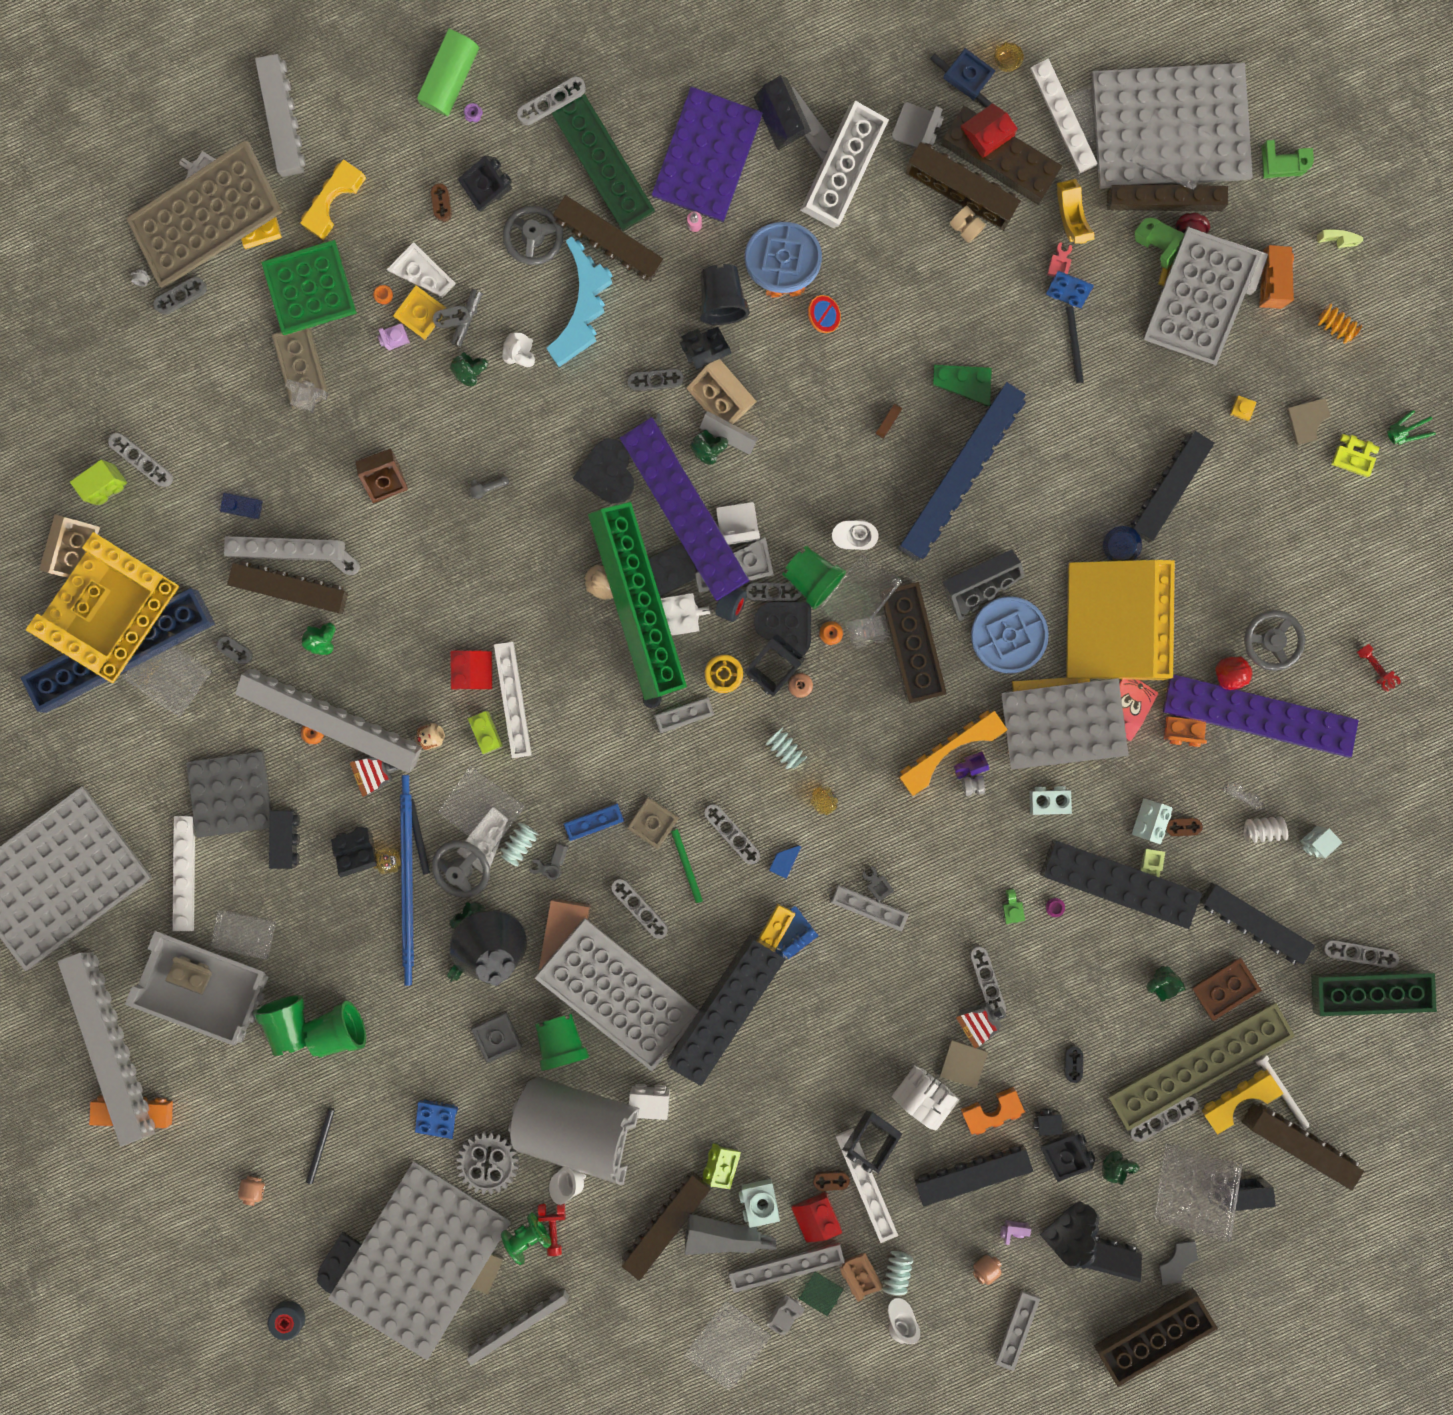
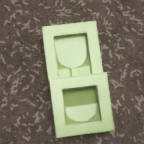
(1343, 238)
(1152, 862)

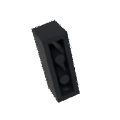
(283, 839)

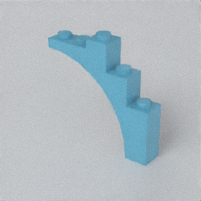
(577, 334)

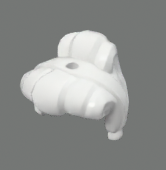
(517, 350)

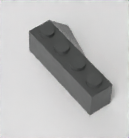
(982, 582)

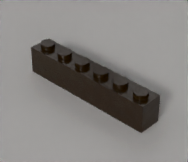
(1167, 198)
(607, 238)
(288, 588)
(665, 1226)

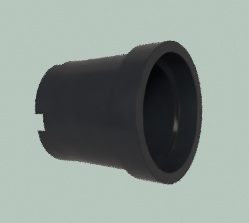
(722, 296)

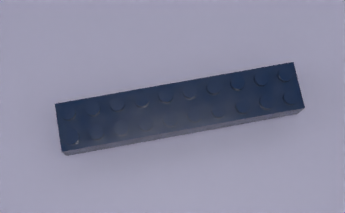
(964, 468)
(67, 679)

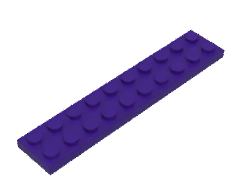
(684, 509)
(1261, 716)

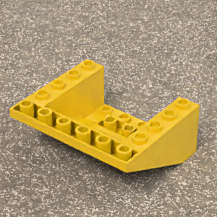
(104, 608)
(1120, 620)

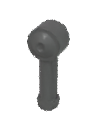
(478, 490)

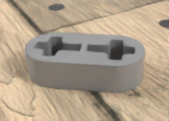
(343, 567)

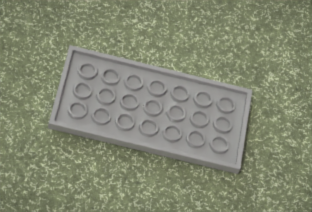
(617, 994)

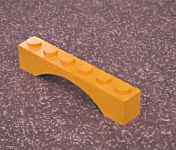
(919, 775)

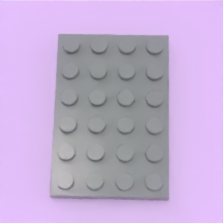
(1202, 295)
(1065, 724)

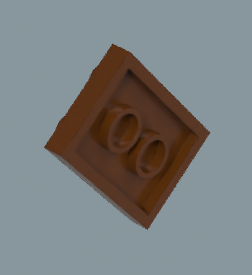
(1226, 989)

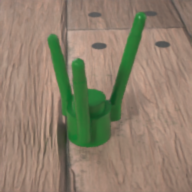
(1398, 433)

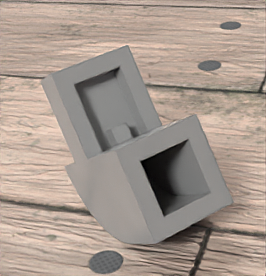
(784, 1315)

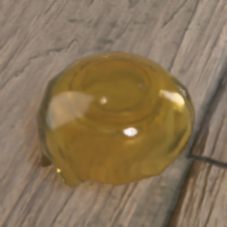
(1008, 57)

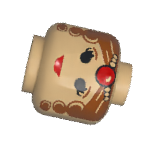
(429, 736)

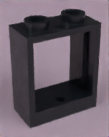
(786, 652)
(885, 1150)
(1255, 1194)

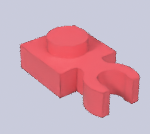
(1060, 262)

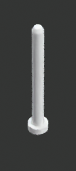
(1263, 1061)

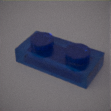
(241, 506)

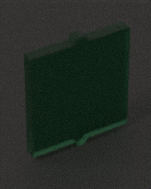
(821, 1293)

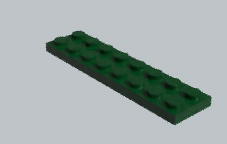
(602, 160)

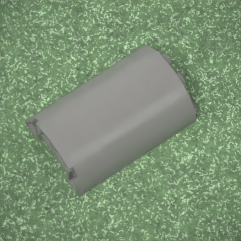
(223, 1008)
(572, 1128)

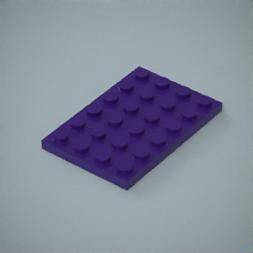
(707, 154)

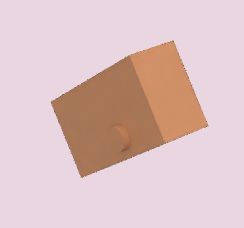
(561, 921)

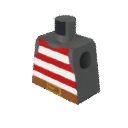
(372, 774)
(980, 1022)

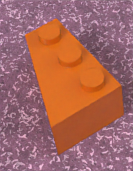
(1277, 277)

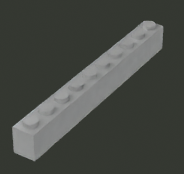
(328, 720)

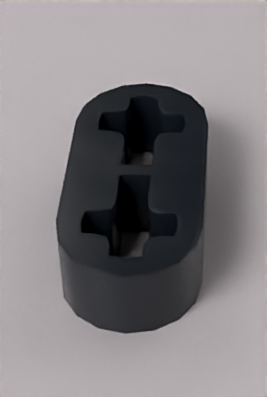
(1068, 1064)

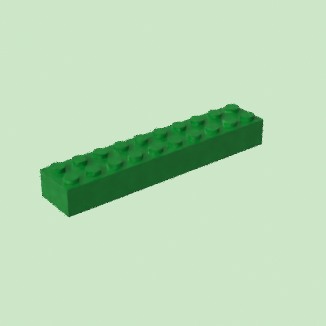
(637, 600)

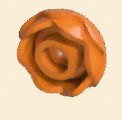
(835, 637)
(311, 738)

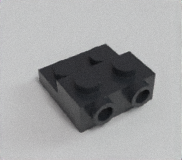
(485, 182)
(704, 347)
(354, 851)
(1068, 1155)

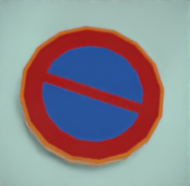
(824, 314)

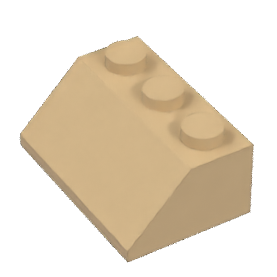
(721, 392)
(65, 545)

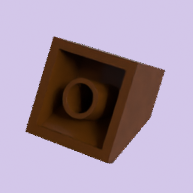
(381, 475)

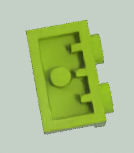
(721, 1166)

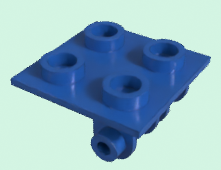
(1069, 289)
(797, 935)
(436, 1119)

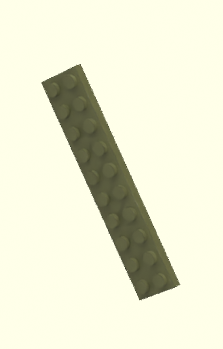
(1201, 1066)

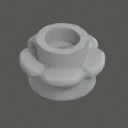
(140, 278)

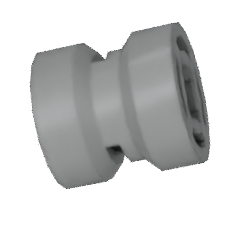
(973, 785)

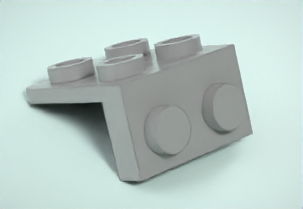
(917, 125)

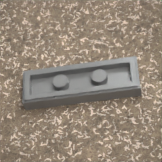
(736, 436)
(684, 715)

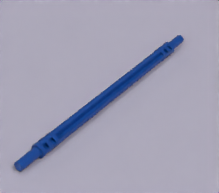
(406, 880)

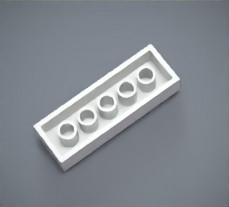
(844, 164)

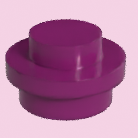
(1055, 907)

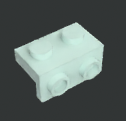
(1152, 821)

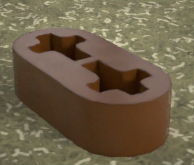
(436, 202)
(888, 421)
(1184, 831)
(831, 1185)

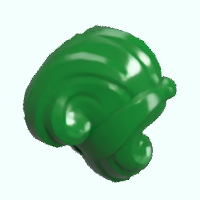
(319, 640)

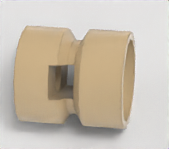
(967, 224)

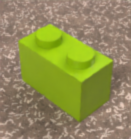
(485, 732)

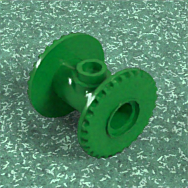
(523, 1237)

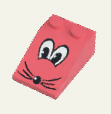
(1136, 702)

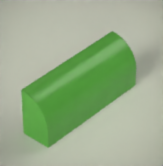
(448, 72)

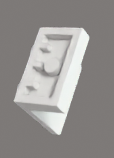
(738, 523)

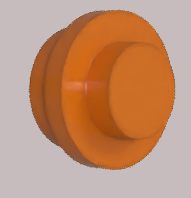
(383, 294)

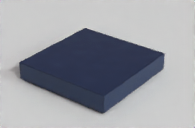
(969, 74)

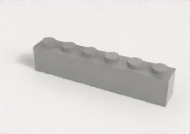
(280, 116)
(284, 548)

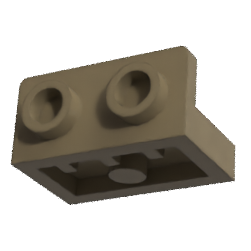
(189, 975)

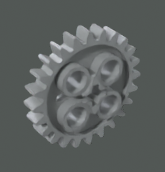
(504, 1165)

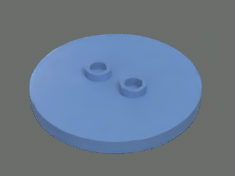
(783, 257)
(1009, 635)

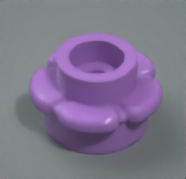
(472, 107)

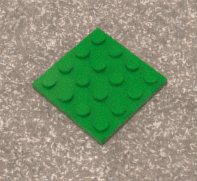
(309, 287)

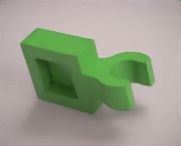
(1013, 910)

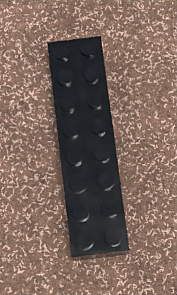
(1120, 884)
(725, 1009)

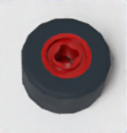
(731, 605)
(289, 1313)

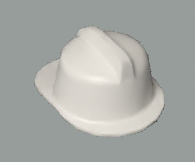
(855, 535)
(565, 1185)
(902, 1324)

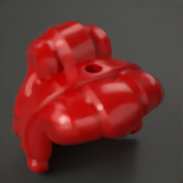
(1233, 673)

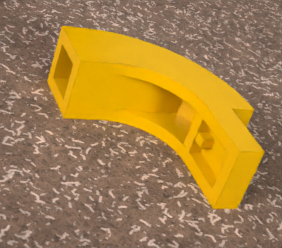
(1072, 212)

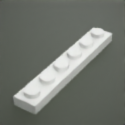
(1063, 116)
(512, 699)
(183, 873)
(869, 1192)

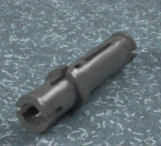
(471, 305)

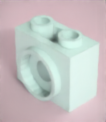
(757, 1214)

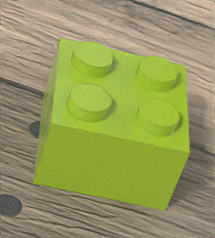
(99, 482)

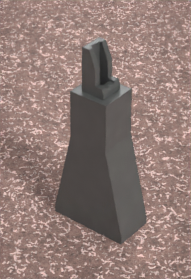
(715, 1236)

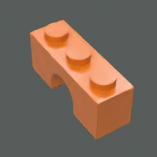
(1008, 1108)

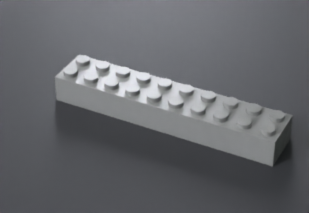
(106, 1048)

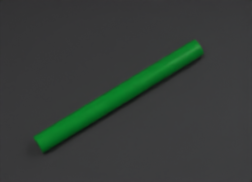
(686, 865)

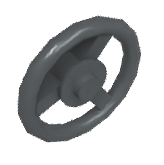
(532, 235)
(1274, 640)
(460, 869)

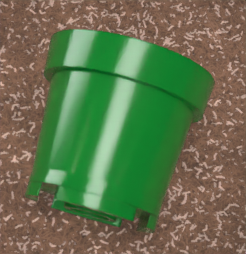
(813, 576)
(283, 1024)
(335, 1031)
(559, 1043)

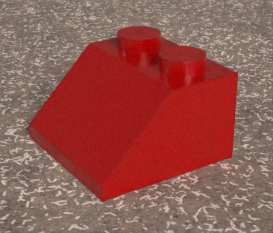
(989, 129)
(471, 670)
(817, 1218)

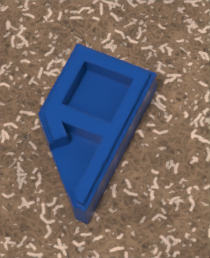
(784, 861)

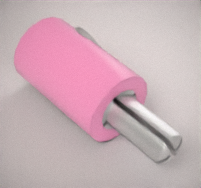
(694, 221)

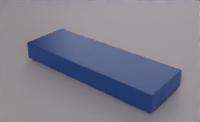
(593, 822)

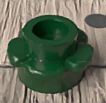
(454, 973)

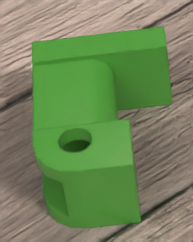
(1285, 164)
(1161, 237)

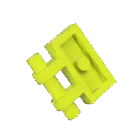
(1352, 460)

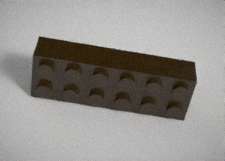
(1011, 163)
(962, 186)
(913, 644)
(1303, 1145)
(1155, 1337)

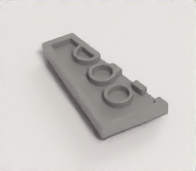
(752, 558)

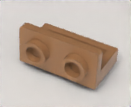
(860, 1276)

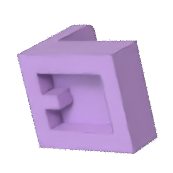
(393, 337)
(1018, 1230)

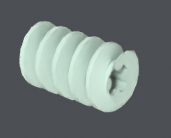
(785, 749)
(519, 844)
(899, 1274)

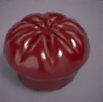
(1193, 220)

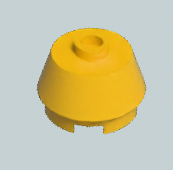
(723, 673)

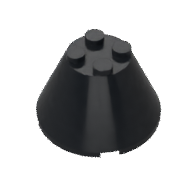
(488, 946)

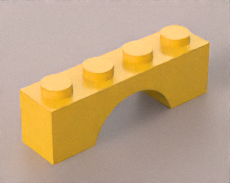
(344, 180)
(1221, 1111)

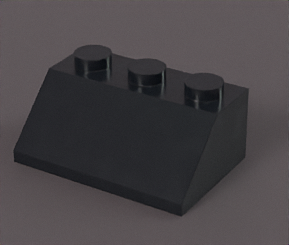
(781, 112)
(1117, 1259)

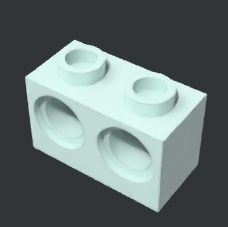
(1050, 805)
(1320, 842)

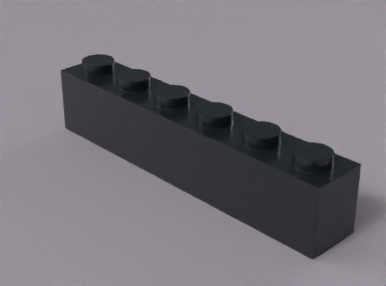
(1172, 486)
(1256, 923)
(973, 1175)

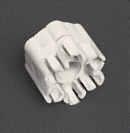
(922, 1101)

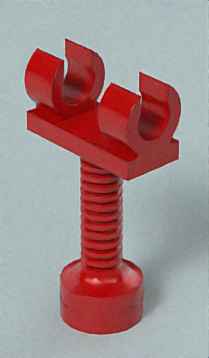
(1366, 652)
(554, 1249)

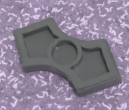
(1182, 1256)

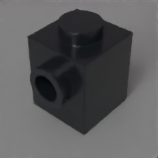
(1047, 1122)

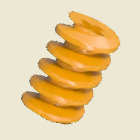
(1338, 324)

